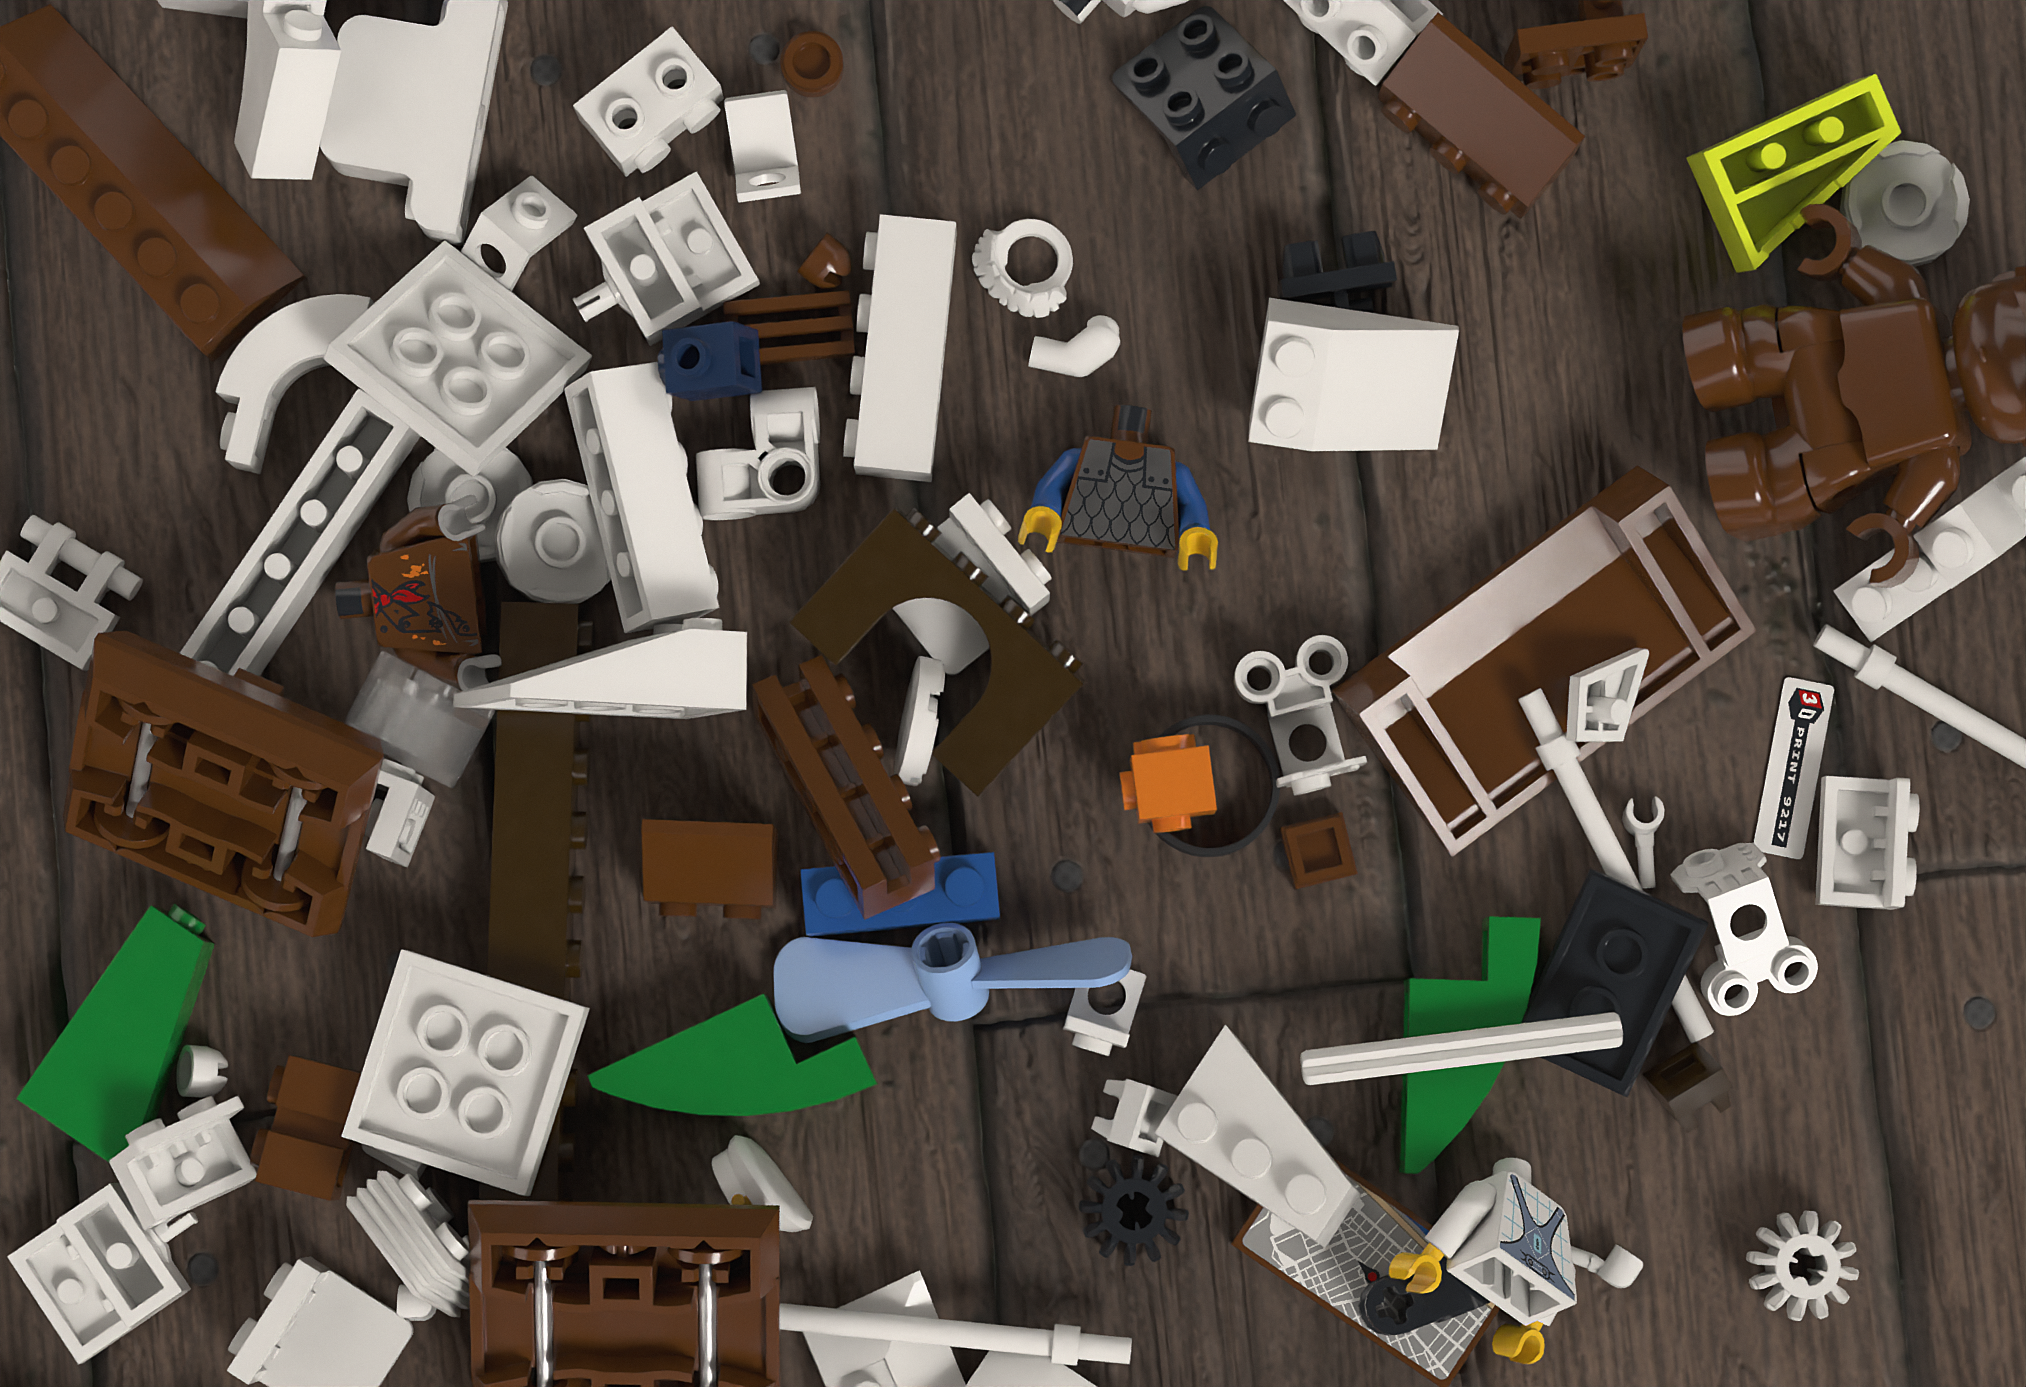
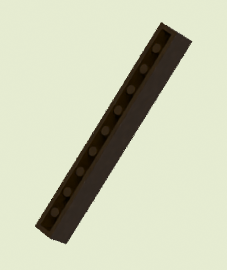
(537, 845)

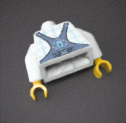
(1508, 1248)

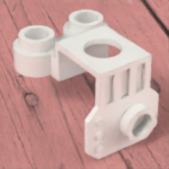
(1298, 699)
(1726, 882)

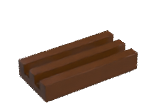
(799, 303)

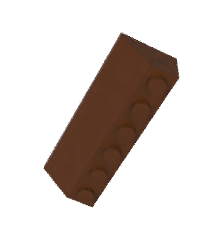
(135, 185)

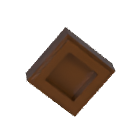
(1318, 851)

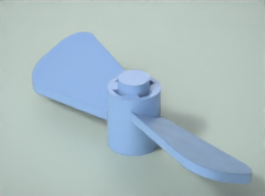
(848, 985)

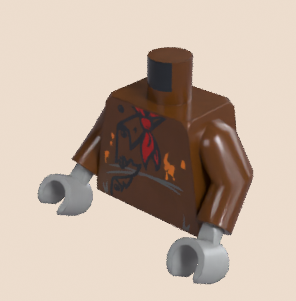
(427, 594)

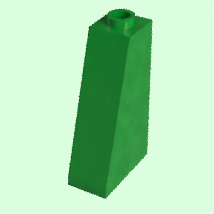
(126, 1035)

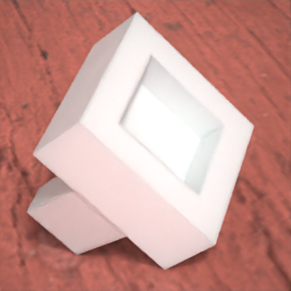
(1136, 1117)

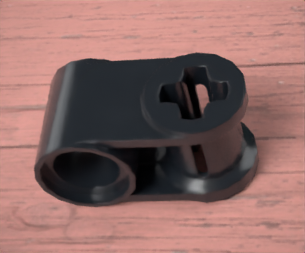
(1445, 1302)

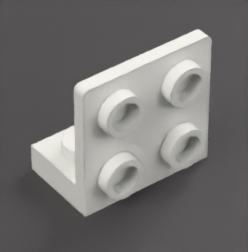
(399, 820)

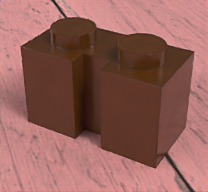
(305, 1140)

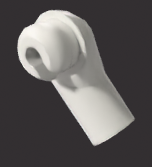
(1082, 353)

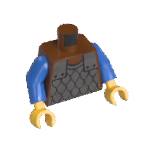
(1122, 497)

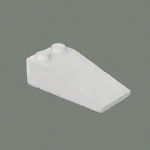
(672, 674)

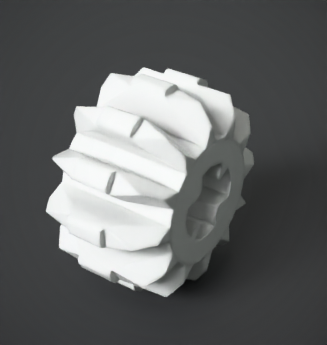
(1795, 1288)

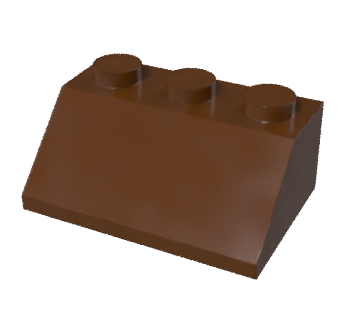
(1478, 118)

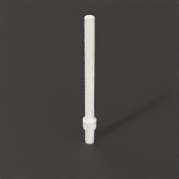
(1878, 668)
(1561, 756)
(1063, 1344)

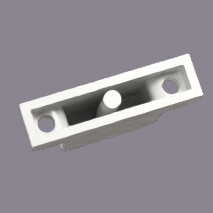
(416, 108)

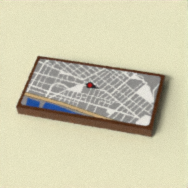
(1356, 1256)

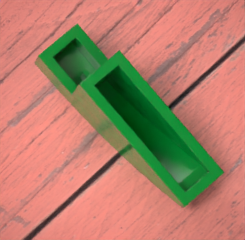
(736, 1068)
(1443, 1100)

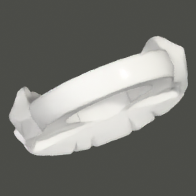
(990, 263)

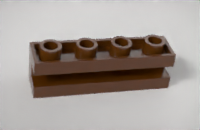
(845, 787)

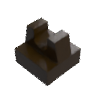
(1688, 1083)

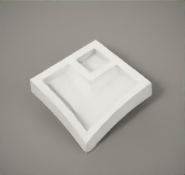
(886, 1363)

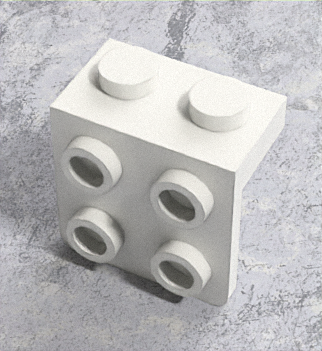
(947, 629)
(318, 1333)

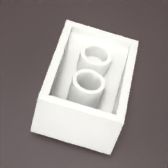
(1350, 380)

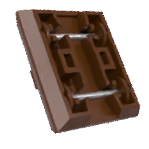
(220, 782)
(624, 1294)

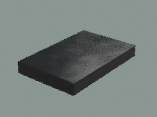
(1620, 957)

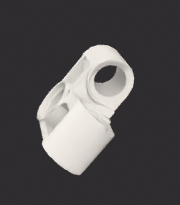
(741, 480)

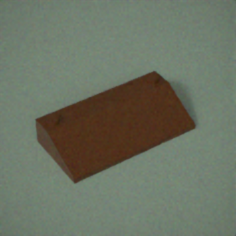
(1592, 587)

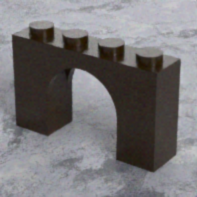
(906, 564)

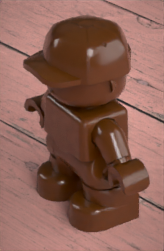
(1858, 395)

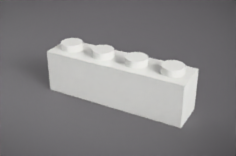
(903, 348)
(642, 497)

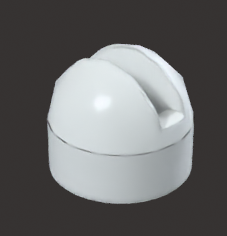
(198, 1071)

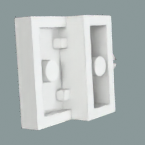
(666, 260)
(101, 1271)

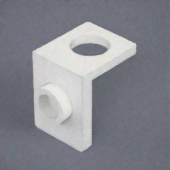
(762, 145)
(518, 228)
(1100, 1031)

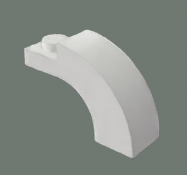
(270, 361)

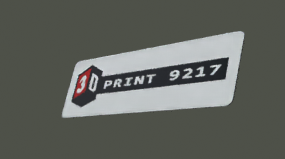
(1793, 767)

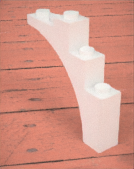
(285, 87)
(1949, 553)

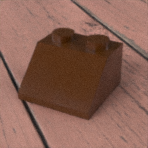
(710, 866)

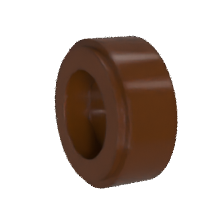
(812, 64)

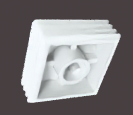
(416, 1239)

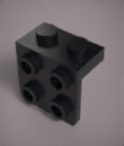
(1205, 94)

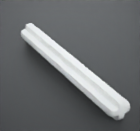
(1461, 1048)

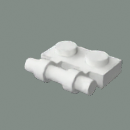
(51, 610)

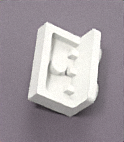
(1865, 842)
(183, 1163)

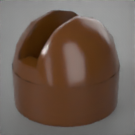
(826, 263)

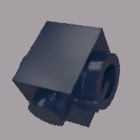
(710, 361)

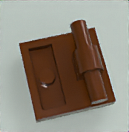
(1596, 45)

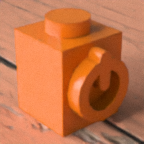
(1169, 782)

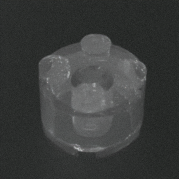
(418, 720)

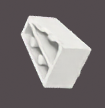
(1255, 1141)

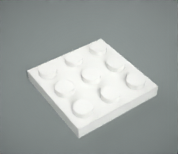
(458, 358)
(465, 1072)

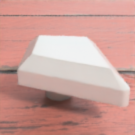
(1605, 697)

